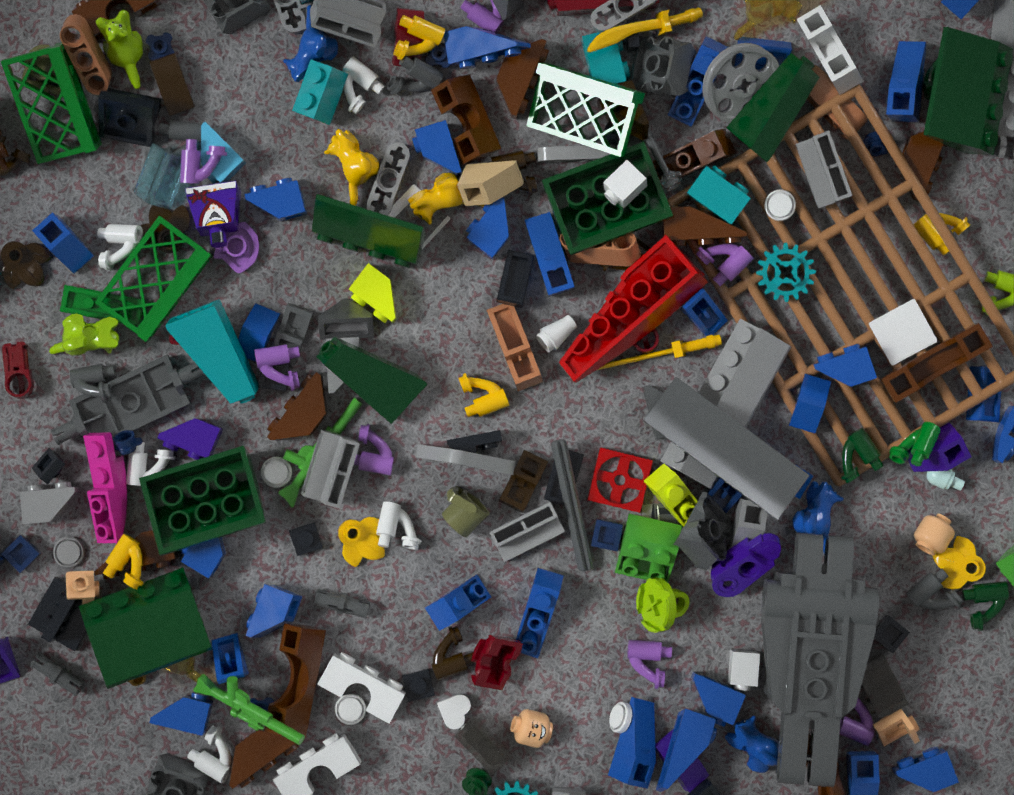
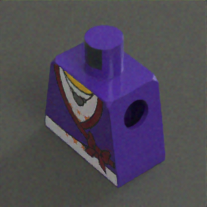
(215, 210)

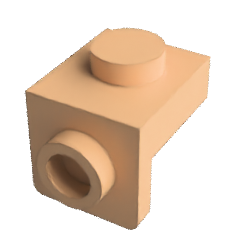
(81, 586)
(895, 726)

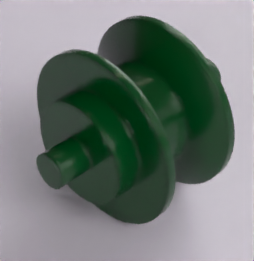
(476, 782)

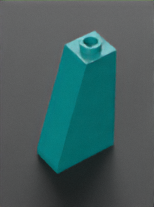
(215, 348)

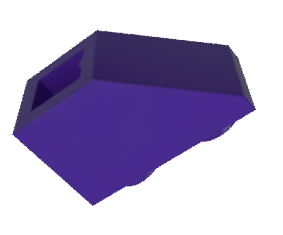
(194, 436)
(947, 452)

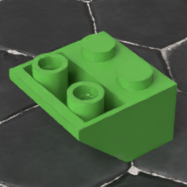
(647, 548)

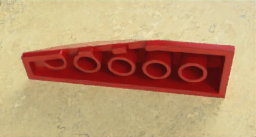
(640, 302)

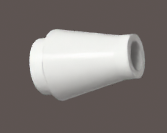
(556, 333)

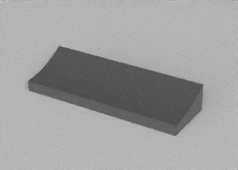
(726, 448)

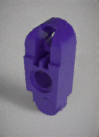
(745, 564)

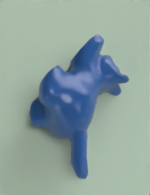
(313, 46)
(816, 517)
(760, 747)

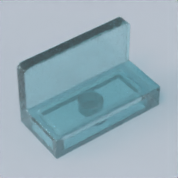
(159, 177)

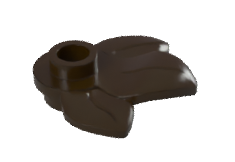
(178, 218)
(27, 266)

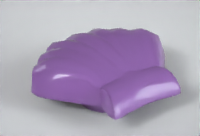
(241, 248)

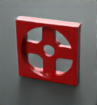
(622, 469)

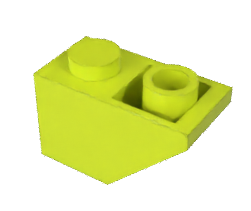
(375, 290)
(672, 493)

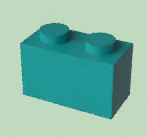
(605, 62)
(320, 92)
(719, 195)

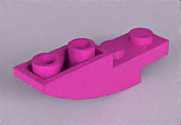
(109, 493)

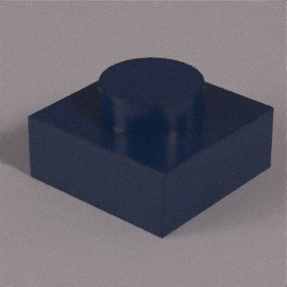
(606, 535)
(21, 553)

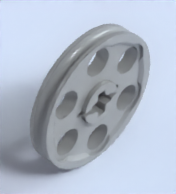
(732, 78)

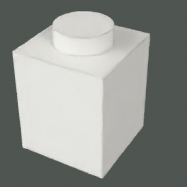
(624, 184)
(743, 669)

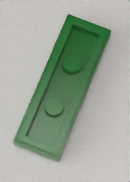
(81, 301)

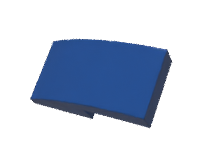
(1004, 443)

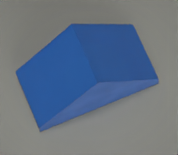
(704, 313)
(257, 330)
(810, 403)
(229, 658)

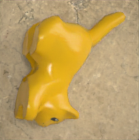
(356, 165)
(442, 195)

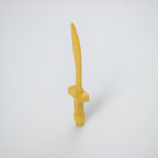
(662, 22)
(678, 348)

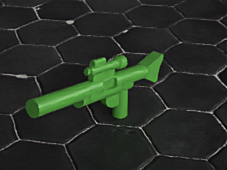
(305, 454)
(244, 709)

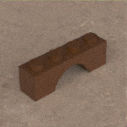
(935, 362)
(304, 650)

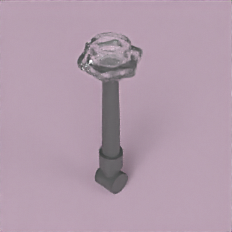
(670, 179)

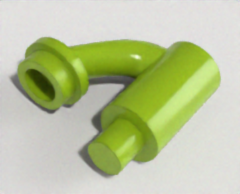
(1002, 281)

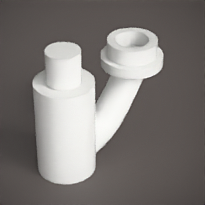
(364, 77)
(115, 233)
(138, 461)
(387, 526)
(215, 768)

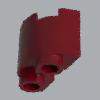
(493, 661)

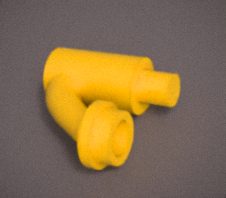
(423, 29)
(930, 234)
(485, 404)
(124, 550)

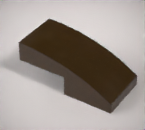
(172, 84)
(523, 481)

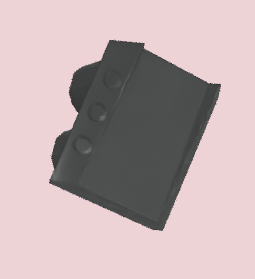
(236, 13)
(662, 66)
(705, 533)
(176, 777)

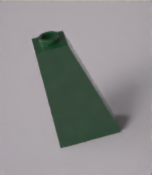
(775, 106)
(376, 380)

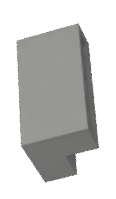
(349, 19)
(823, 170)
(330, 468)
(527, 531)

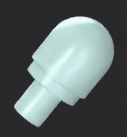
(945, 479)

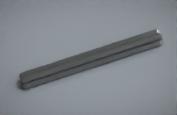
(572, 505)

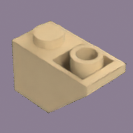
(488, 182)

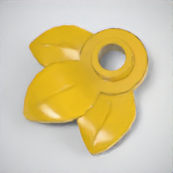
(363, 544)
(955, 562)

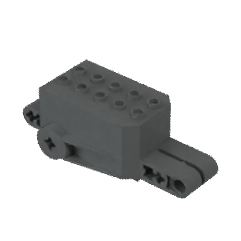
(815, 652)

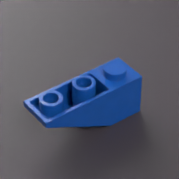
(473, 44)
(906, 82)
(687, 106)
(549, 254)
(539, 611)
(635, 749)

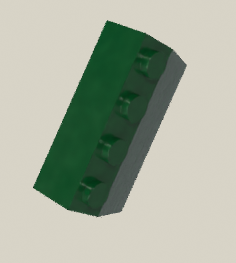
(968, 92)
(588, 216)
(368, 231)
(203, 500)
(145, 628)

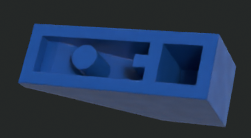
(688, 740)

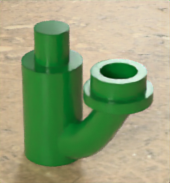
(920, 441)

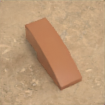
(515, 346)

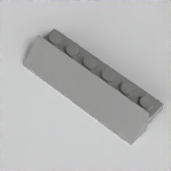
(735, 387)

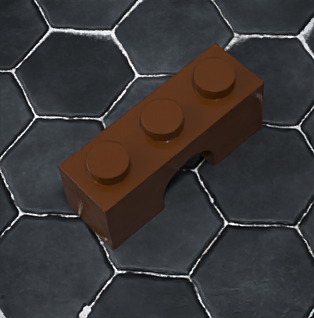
(95, 9)
(462, 99)

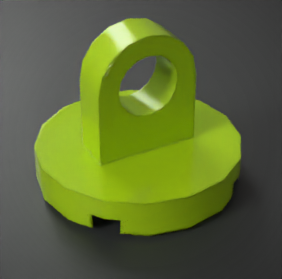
(658, 604)

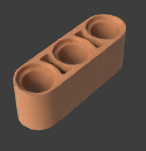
(85, 42)
(824, 91)
(617, 252)

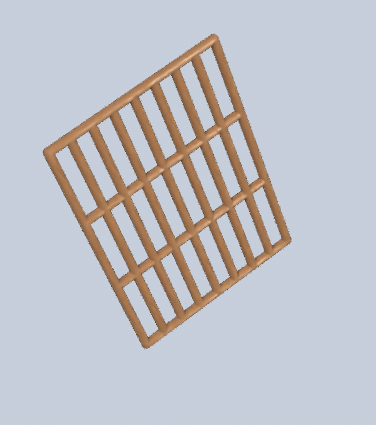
(819, 239)

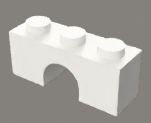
(830, 50)
(384, 694)
(336, 755)

